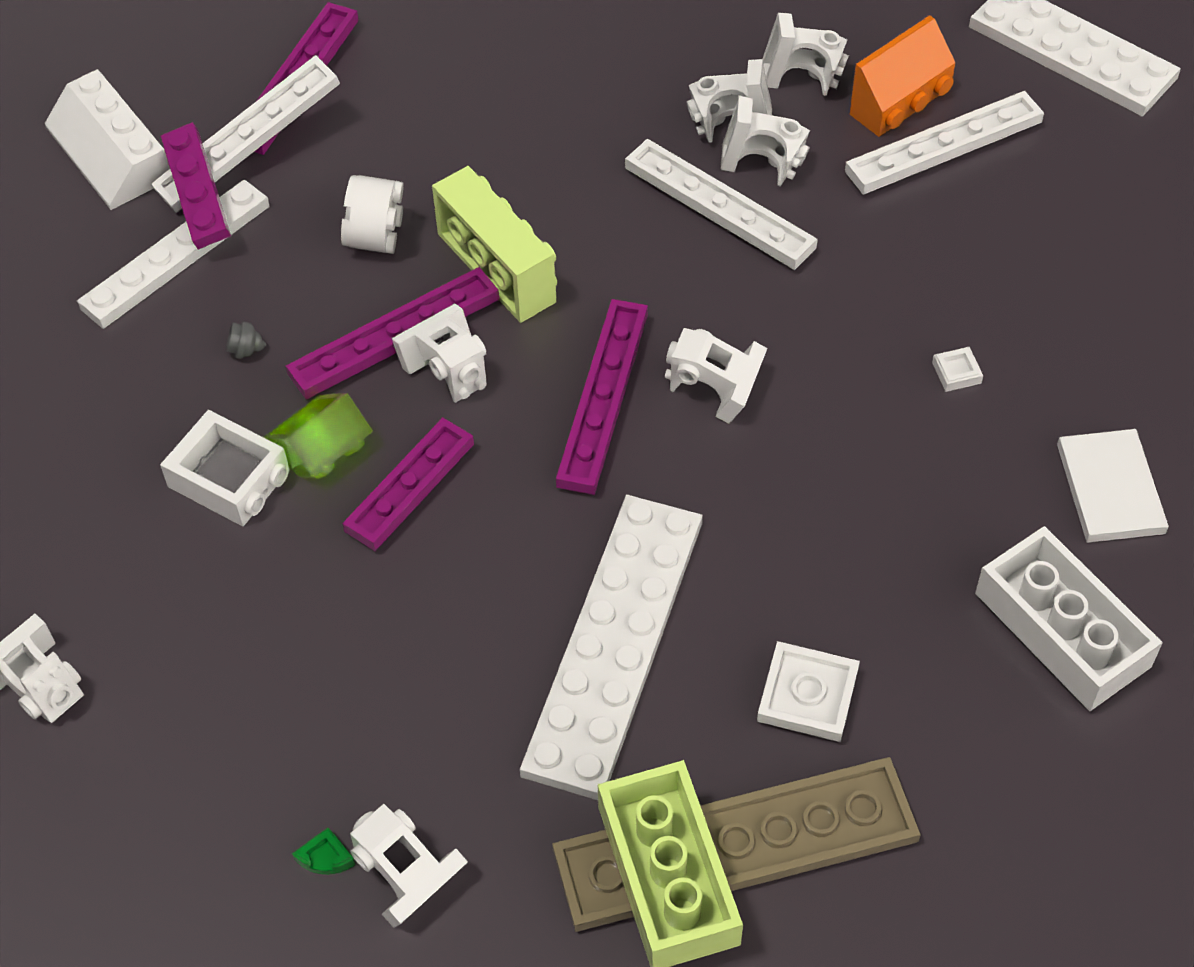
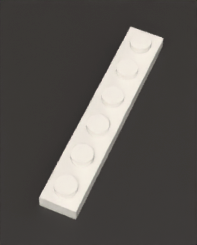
(258, 123)
(943, 142)
(721, 204)
(165, 260)

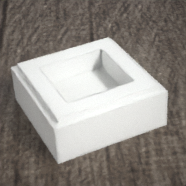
(957, 369)

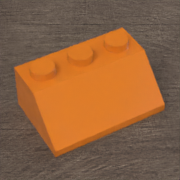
(902, 77)

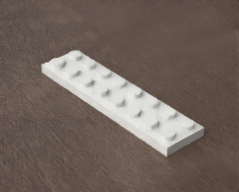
(612, 648)

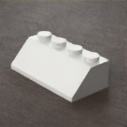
(106, 140)

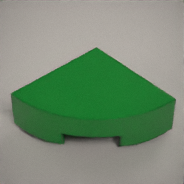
(324, 855)

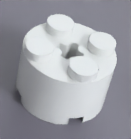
(372, 214)

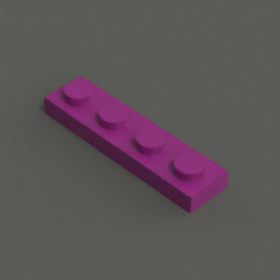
(195, 186)
(408, 484)

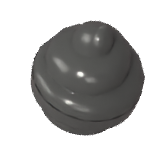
(244, 340)

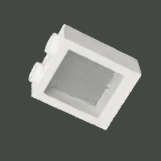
(225, 468)

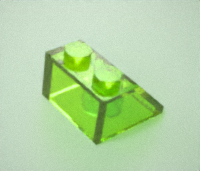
(321, 434)

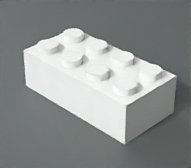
(1067, 618)

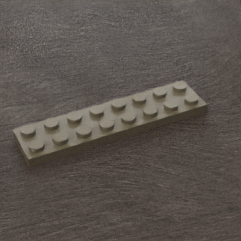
(759, 837)

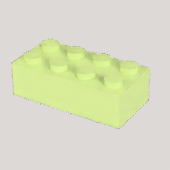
(492, 237)
(669, 865)

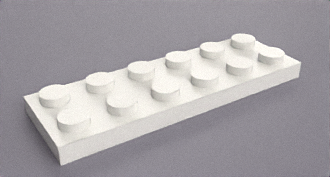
(1077, 51)

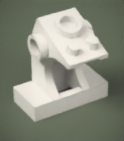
(784, 53)
(713, 97)
(766, 135)
(454, 358)
(732, 384)
(42, 682)
(420, 880)

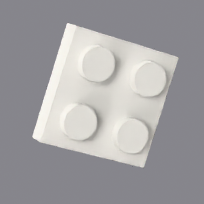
(808, 691)

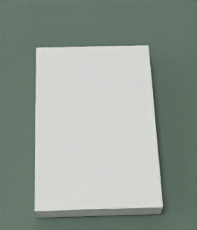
(1112, 485)

